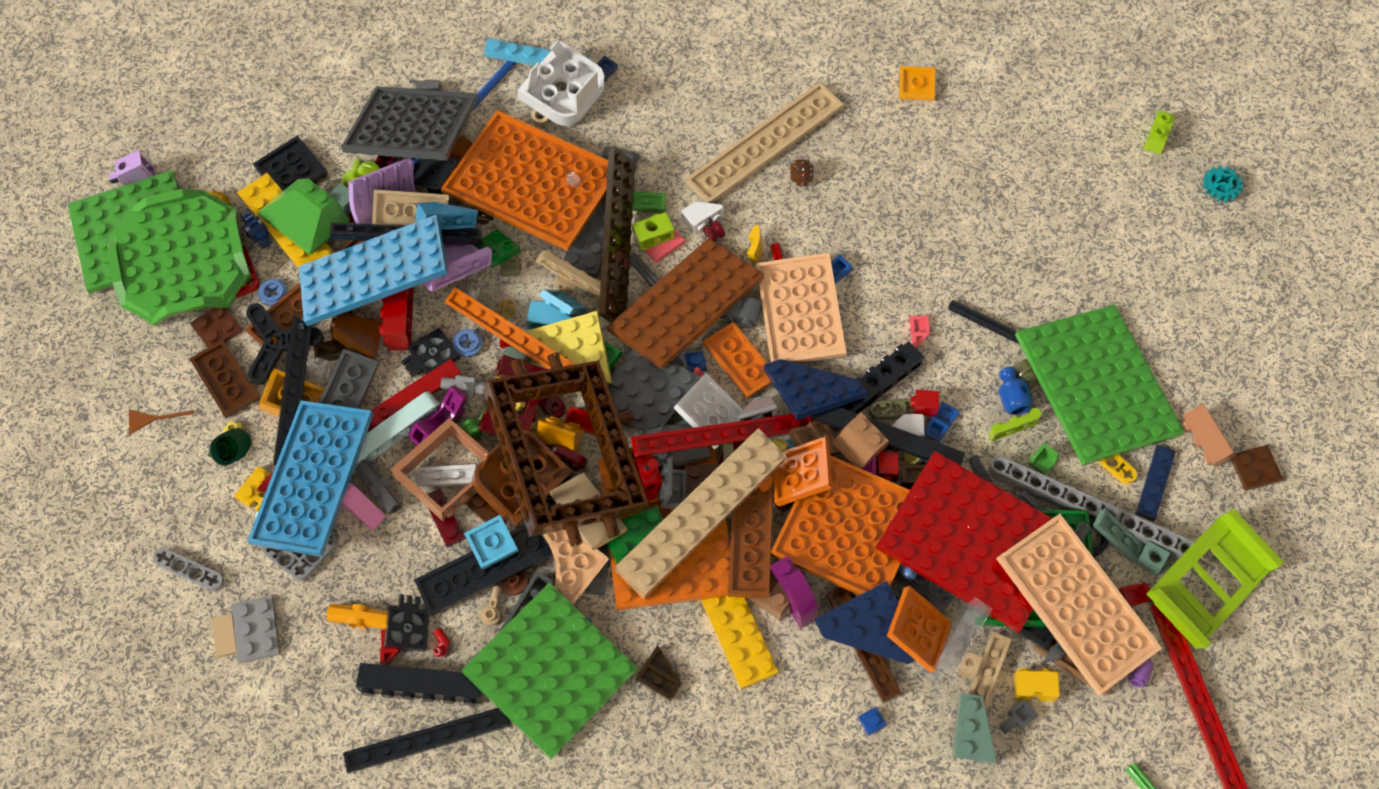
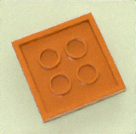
(803, 472)
(919, 628)

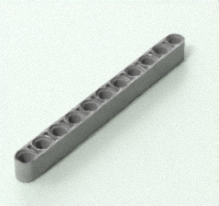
(1082, 502)

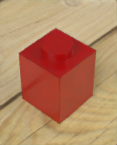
(925, 402)
(887, 465)

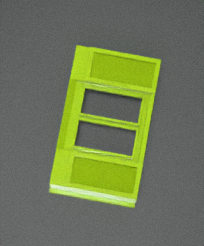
(1239, 551)

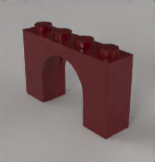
(528, 414)

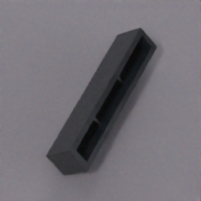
(418, 683)

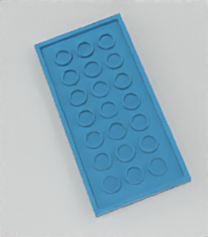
(372, 270)
(310, 478)

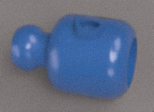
(1014, 392)

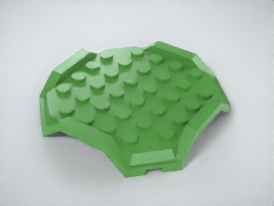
(177, 255)

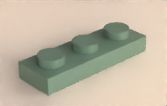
(1118, 535)

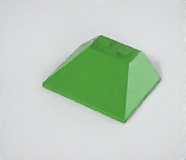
(304, 214)

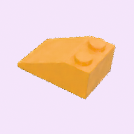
(272, 393)

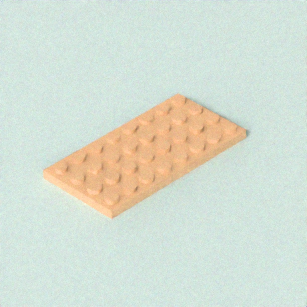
(1079, 604)

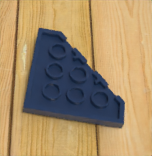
(812, 389)
(865, 623)

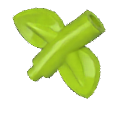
(359, 169)

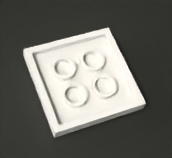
(707, 405)

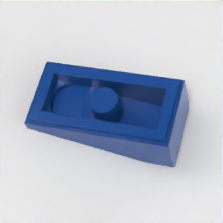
(840, 268)

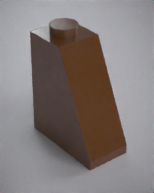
(357, 334)

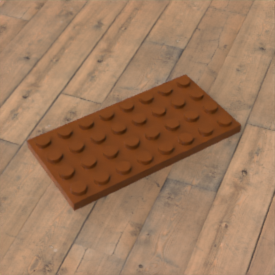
(685, 303)

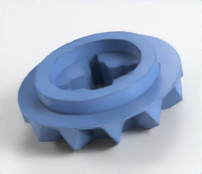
(272, 285)
(460, 339)

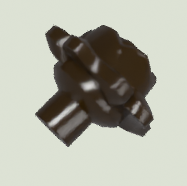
(484, 218)

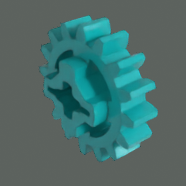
(1222, 184)

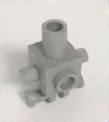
(465, 383)

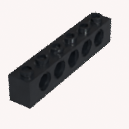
(907, 354)

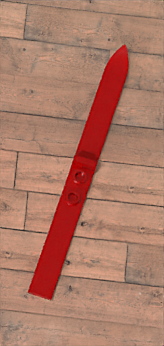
(430, 382)

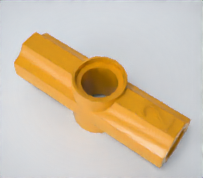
(357, 615)

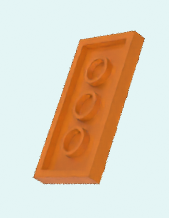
(738, 359)

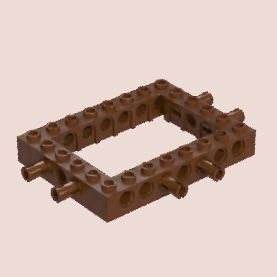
(588, 378)

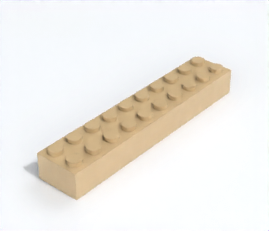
(700, 513)

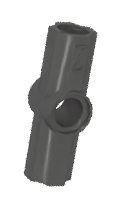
(379, 486)

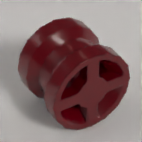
(714, 231)

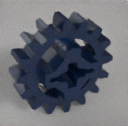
(255, 230)

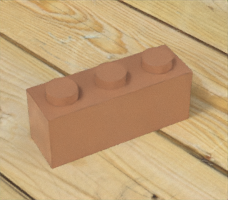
(1208, 436)

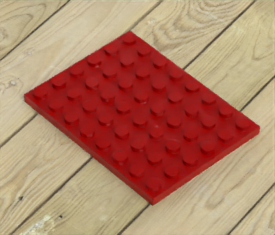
(955, 531)

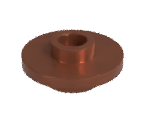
(515, 585)

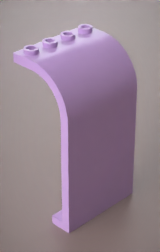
(460, 258)

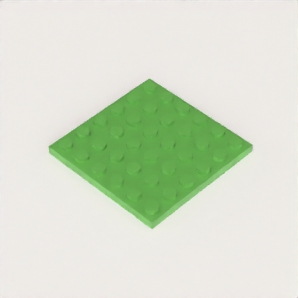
(99, 216)
(549, 670)

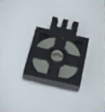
(429, 353)
(407, 625)

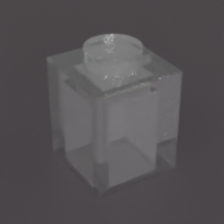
(318, 370)

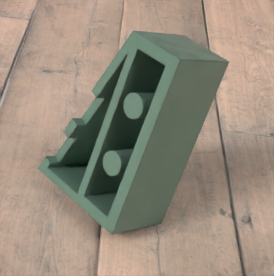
(972, 731)

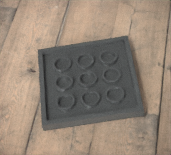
(649, 390)

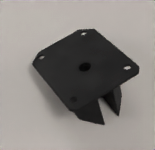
(425, 174)

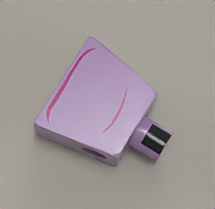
(132, 169)

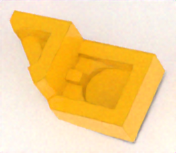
(756, 245)

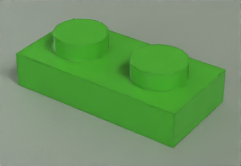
(649, 201)

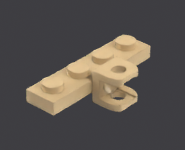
(568, 275)
(985, 669)

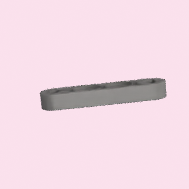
(190, 567)

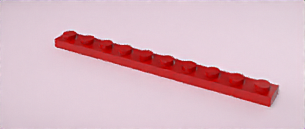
(713, 434)
(1200, 703)

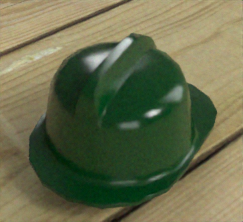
(229, 446)

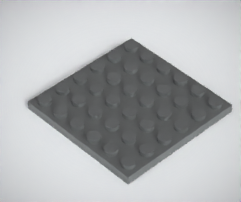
(410, 123)

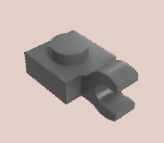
(426, 84)
(1020, 715)

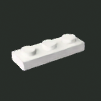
(445, 476)

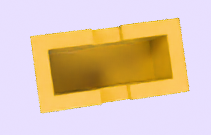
(1036, 684)

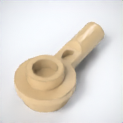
(490, 615)

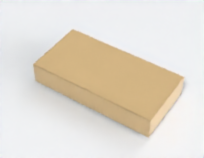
(224, 636)

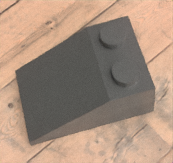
(682, 457)

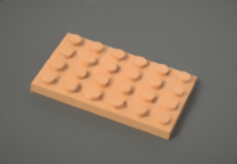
(801, 309)

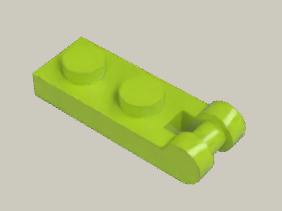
(1015, 425)

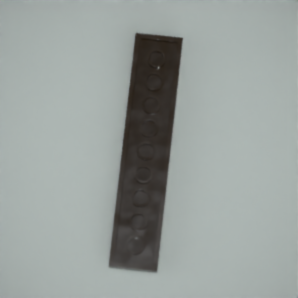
(617, 235)

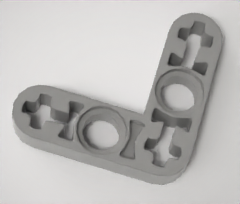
(298, 563)

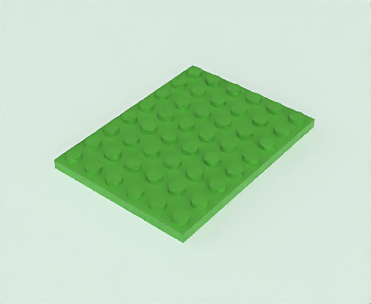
(1099, 384)

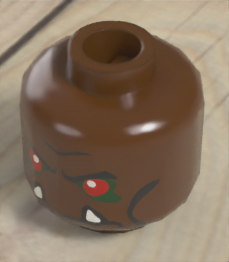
(801, 172)

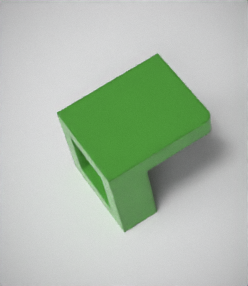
(1044, 459)

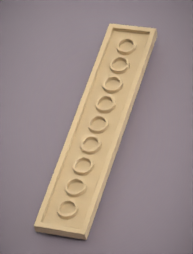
(764, 143)

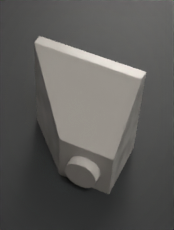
(759, 408)

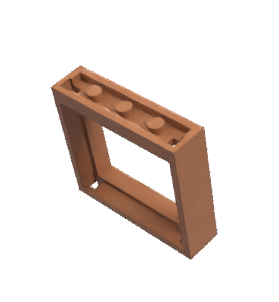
(423, 450)

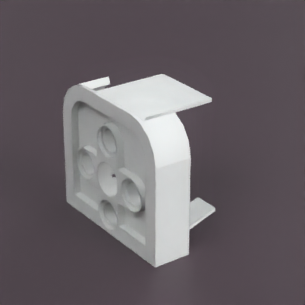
(564, 106)

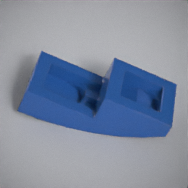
(941, 423)

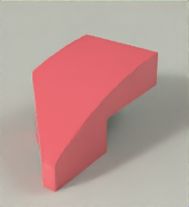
(919, 329)

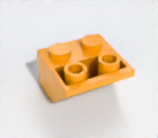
(555, 432)

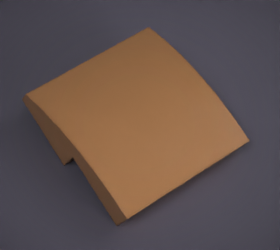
(812, 432)

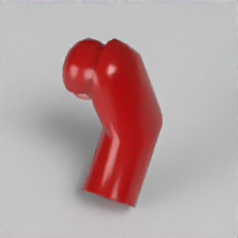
(443, 643)

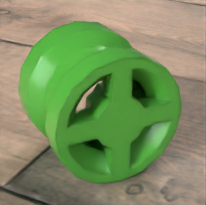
(471, 428)

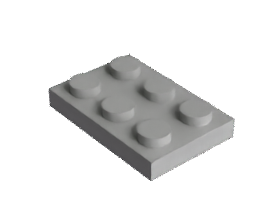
(255, 629)

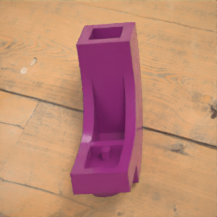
(450, 408)
(798, 591)

